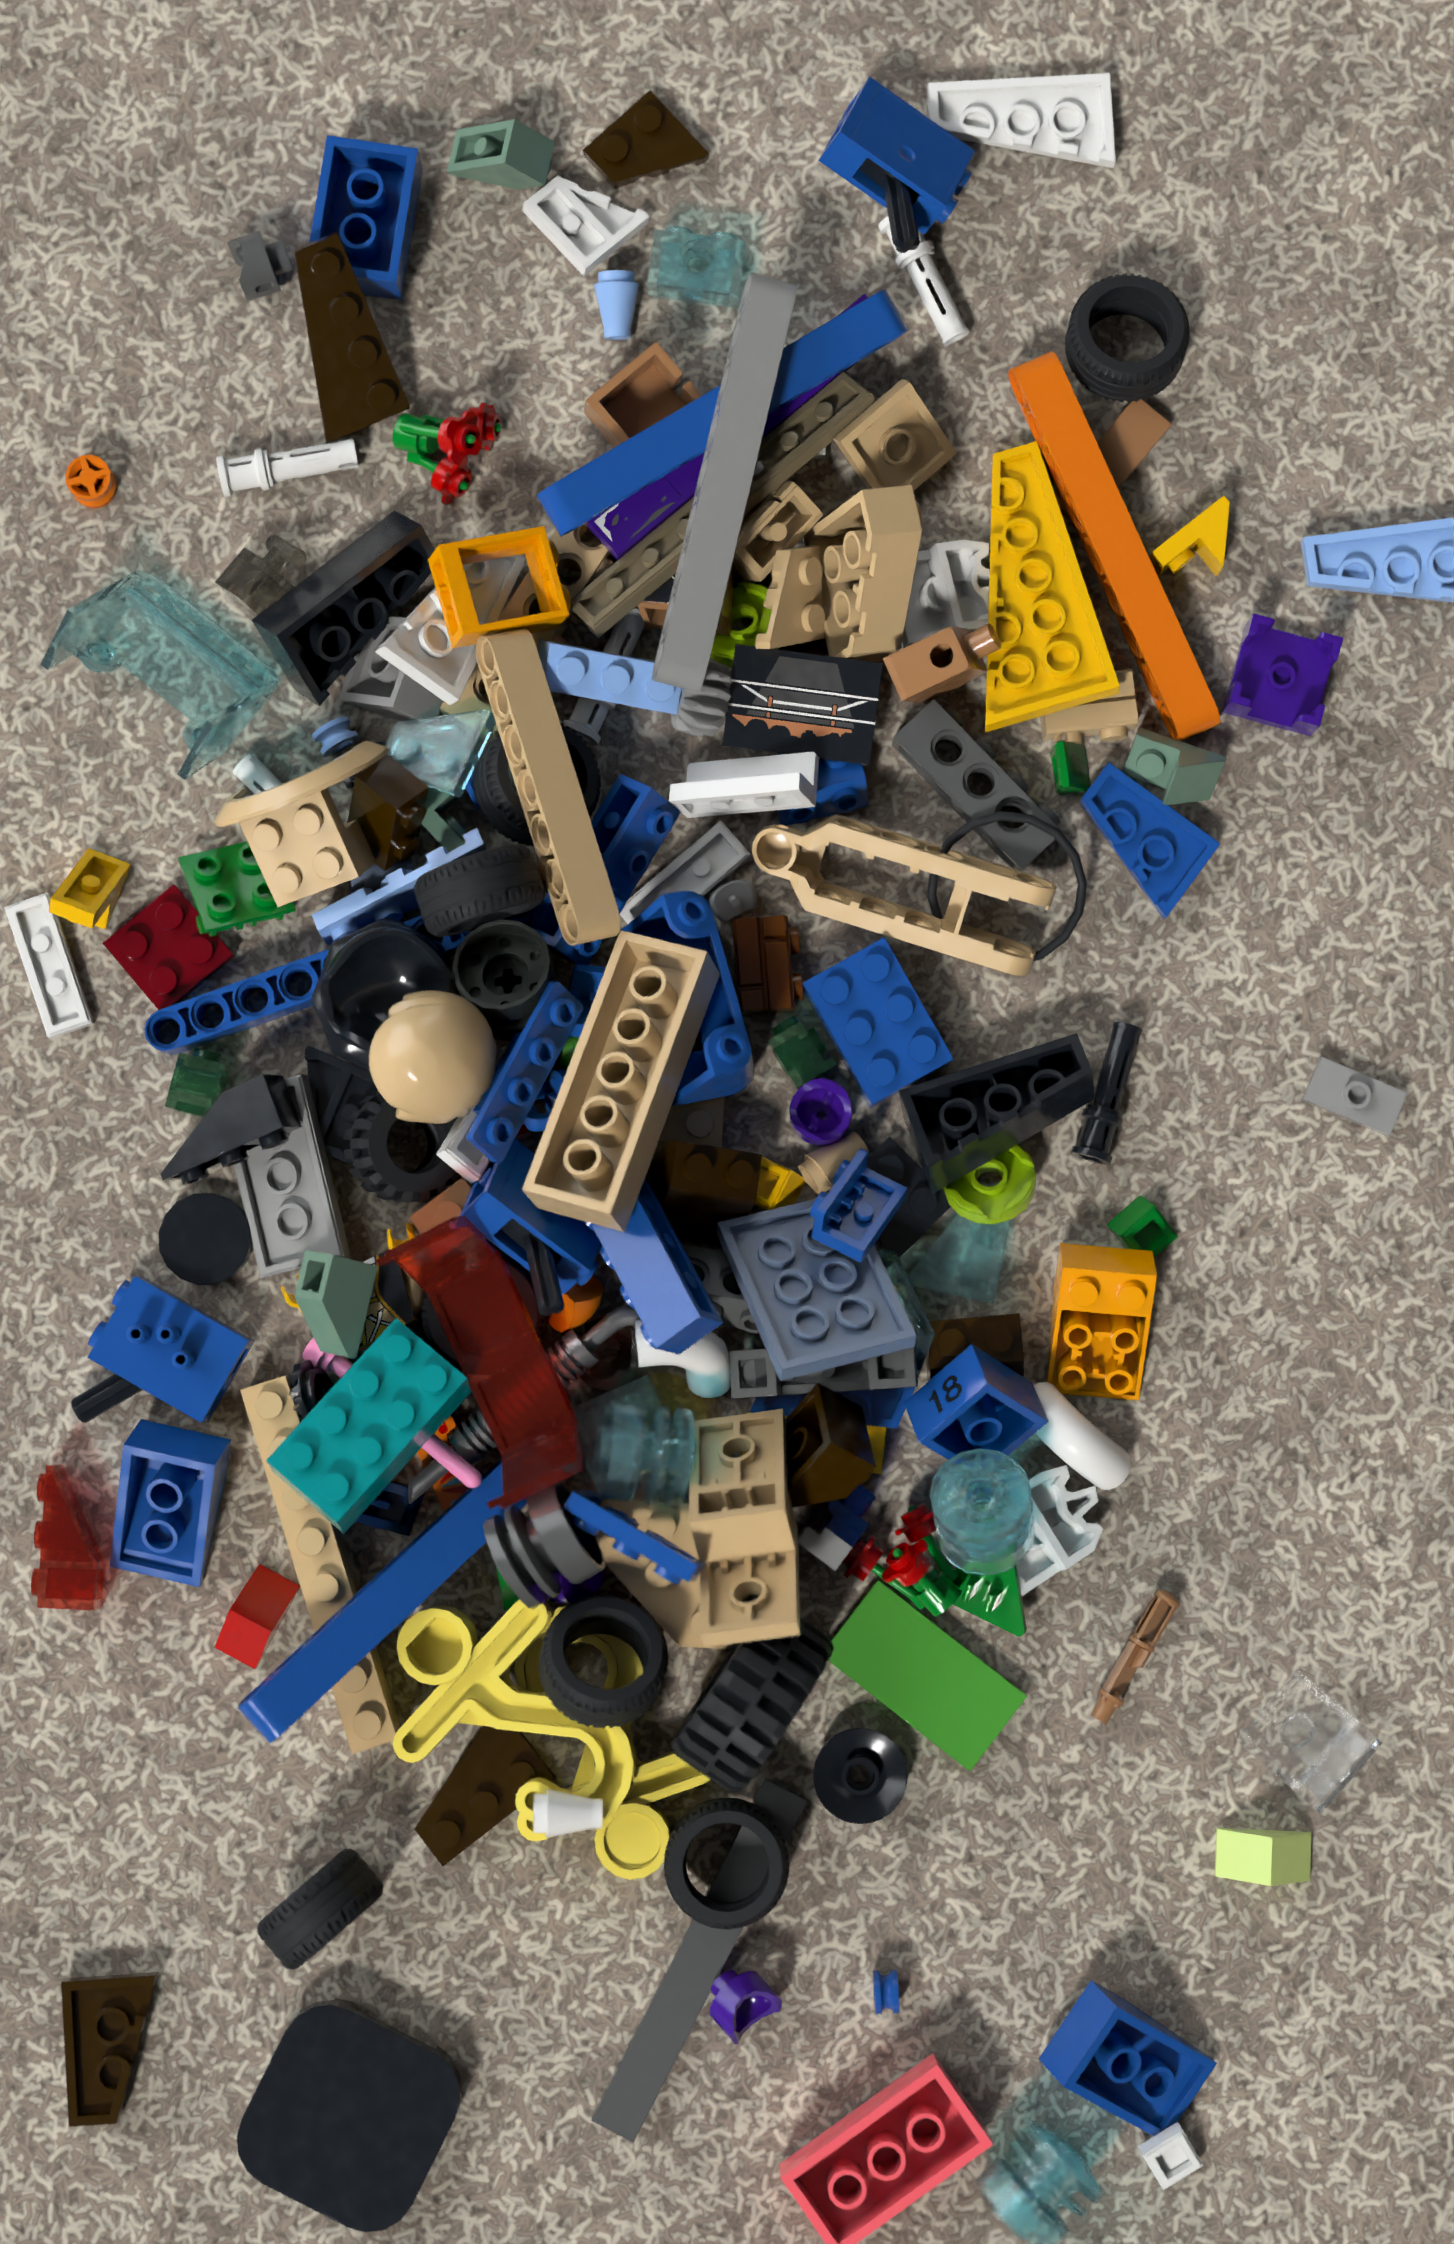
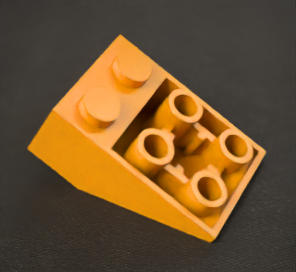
(1100, 1320)

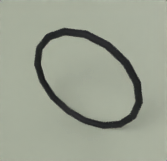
(1042, 825)

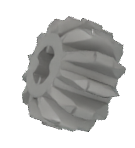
(705, 710)

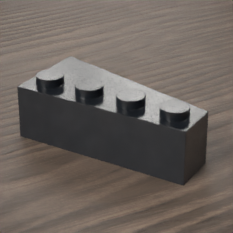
(344, 604)
(993, 1107)

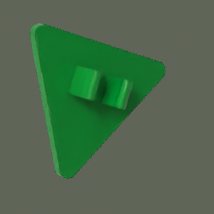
(993, 1599)

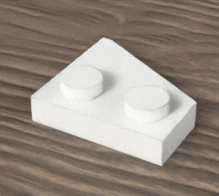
(582, 222)

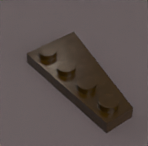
(348, 355)

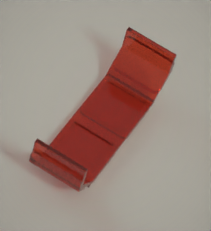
(497, 1354)

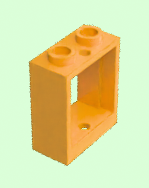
(455, 596)

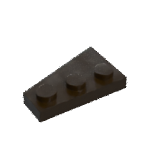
(480, 1791)
(101, 2042)

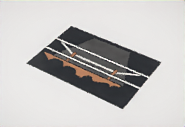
(802, 704)

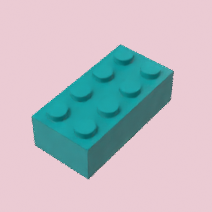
(369, 1425)

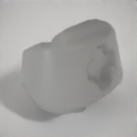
(732, 899)

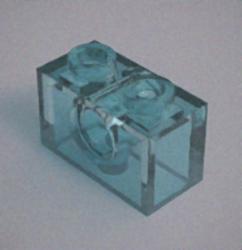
(714, 286)

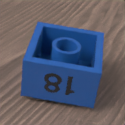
(975, 1406)

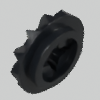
(308, 1387)

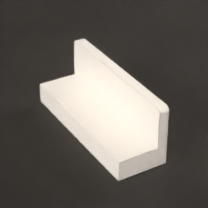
(747, 785)

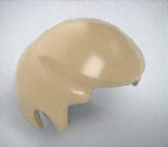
(433, 1057)

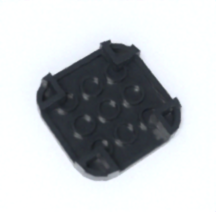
(349, 2116)

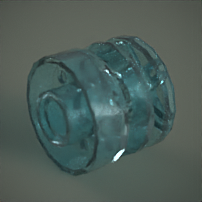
(653, 1454)
(983, 1511)
(1035, 2192)

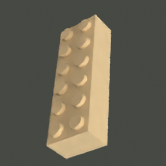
(621, 1081)

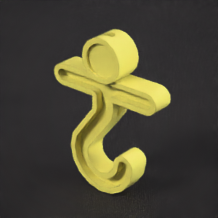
(477, 1689)
(637, 1834)

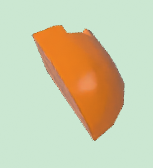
(579, 1305)

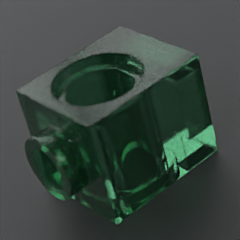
(197, 1082)

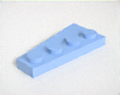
(1385, 560)
(393, 897)

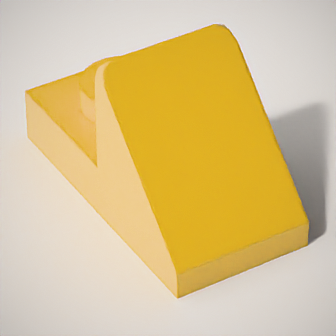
(1204, 534)
(90, 890)

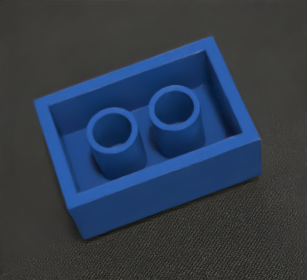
(371, 201)
(877, 1022)

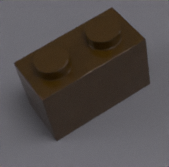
(389, 810)

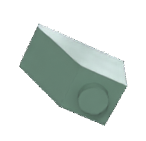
(502, 155)

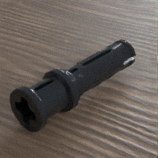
(1103, 1113)

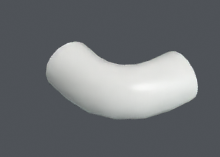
(704, 1363)
(1080, 1442)

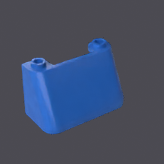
(724, 1051)

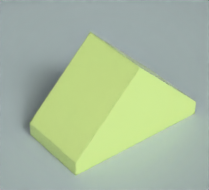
(1263, 1856)

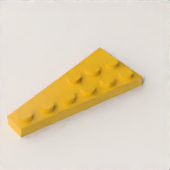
(1037, 602)

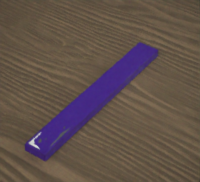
(644, 511)

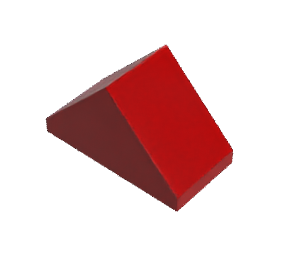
(256, 1616)

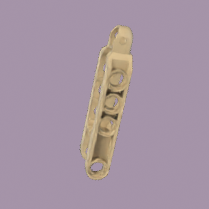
(798, 858)

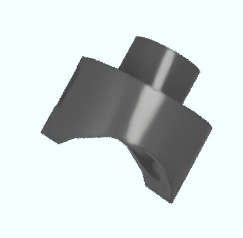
(259, 264)

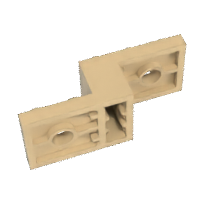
(744, 1529)

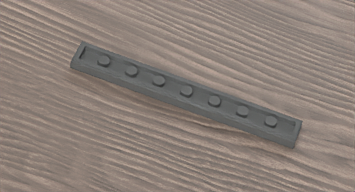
(690, 1976)

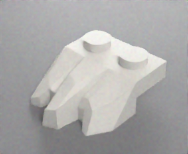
(948, 590)
(1060, 1530)

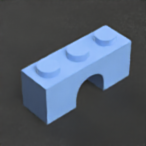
(605, 677)

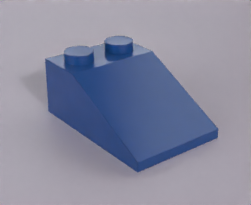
(168, 1501)
(1125, 2061)

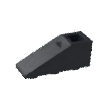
(237, 1122)

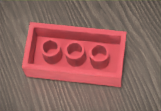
(885, 2154)

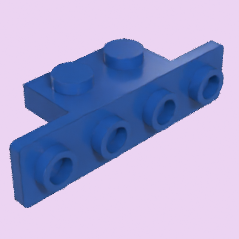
(523, 1072)

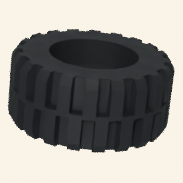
(751, 1705)

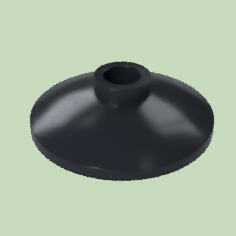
(864, 1800)

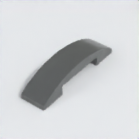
(755, 1375)

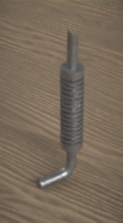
(568, 1360)

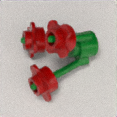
(455, 437)
(909, 1564)

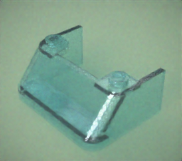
(175, 653)

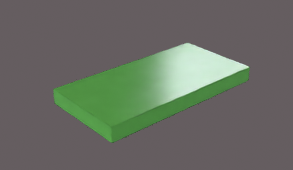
(924, 1675)

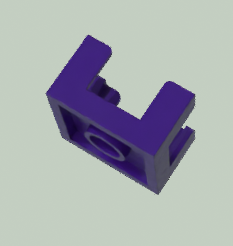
(1281, 676)

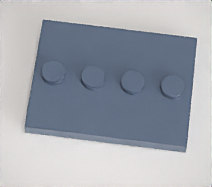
(810, 1299)

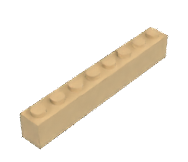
(322, 1570)

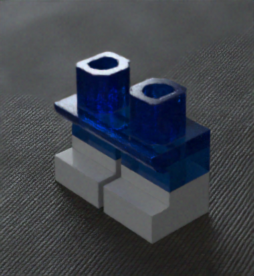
(840, 1528)

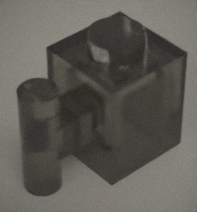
(260, 581)

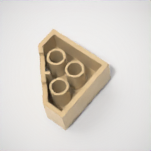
(868, 571)
(671, 1605)

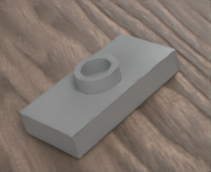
(1354, 1096)

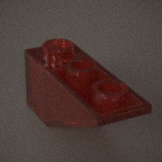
(69, 1554)

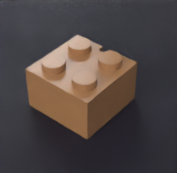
(638, 396)

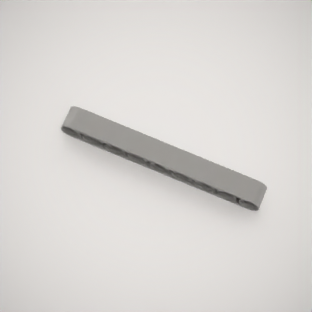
(724, 482)

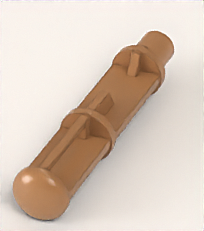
(1135, 1653)

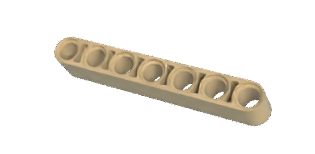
(547, 786)

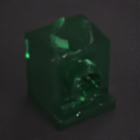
(799, 1052)

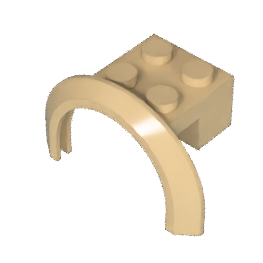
(299, 831)

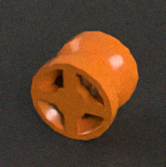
(86, 472)

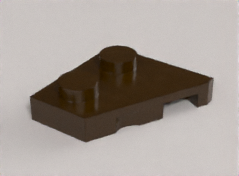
(643, 144)

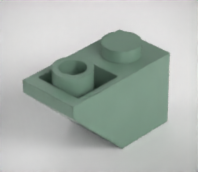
(335, 1300)

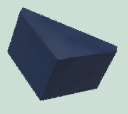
(392, 1510)

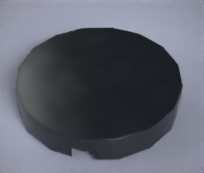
(205, 1239)

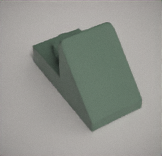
(1178, 767)
(447, 830)

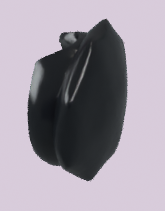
(371, 974)

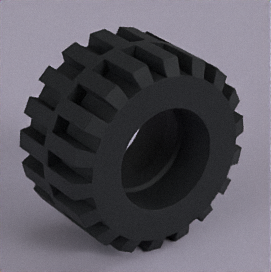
(377, 1169)

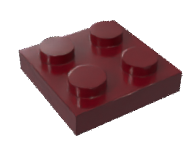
(166, 950)

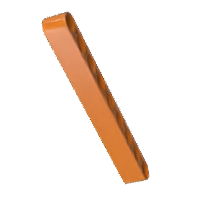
(1114, 547)

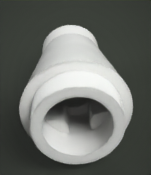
(565, 1813)

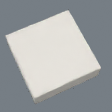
(1170, 2156)

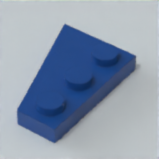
(1149, 837)
(671, 1560)

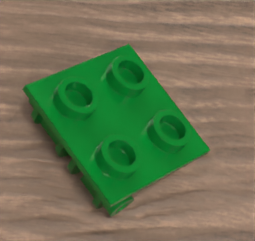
(229, 889)

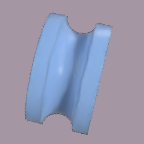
(335, 736)

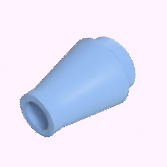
(616, 301)

